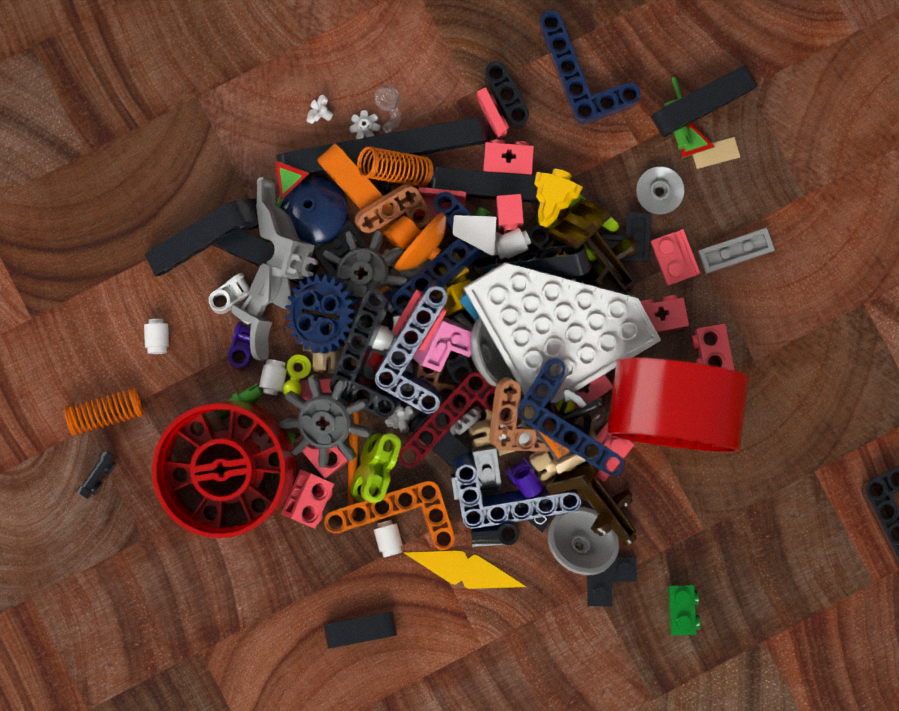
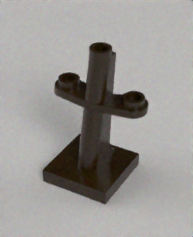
(581, 227)
(610, 516)

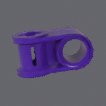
(241, 344)
(525, 478)

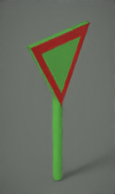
(700, 142)
(288, 179)

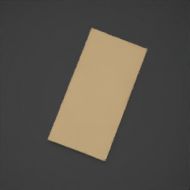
(723, 151)

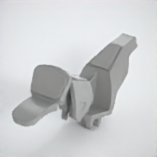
(272, 279)

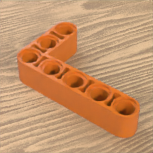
(362, 192)
(395, 508)

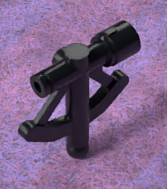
(583, 410)

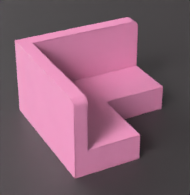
(446, 338)

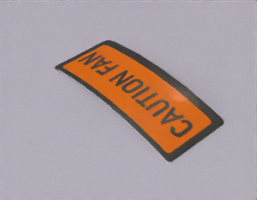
(556, 449)

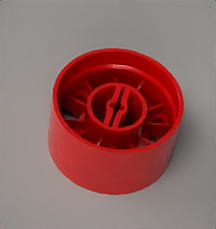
(678, 404)
(254, 461)

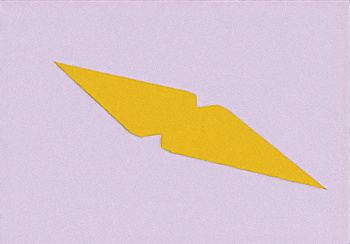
(473, 572)

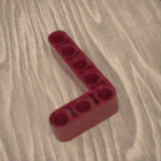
(453, 415)

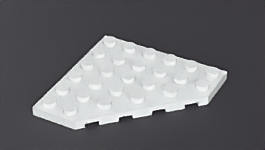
(553, 317)

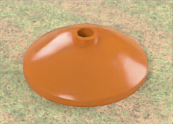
(425, 245)

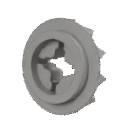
(466, 420)

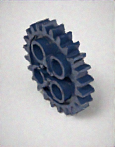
(318, 335)

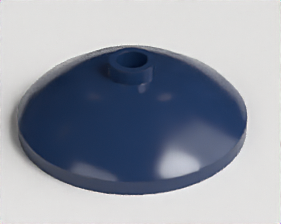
(324, 217)

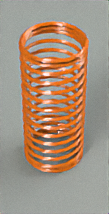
(415, 172)
(72, 420)

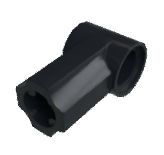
(492, 535)

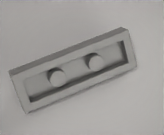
(736, 251)

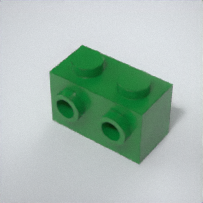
(681, 610)

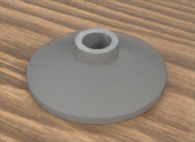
(661, 178)

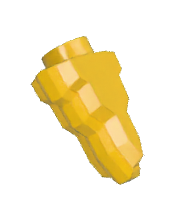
(554, 194)

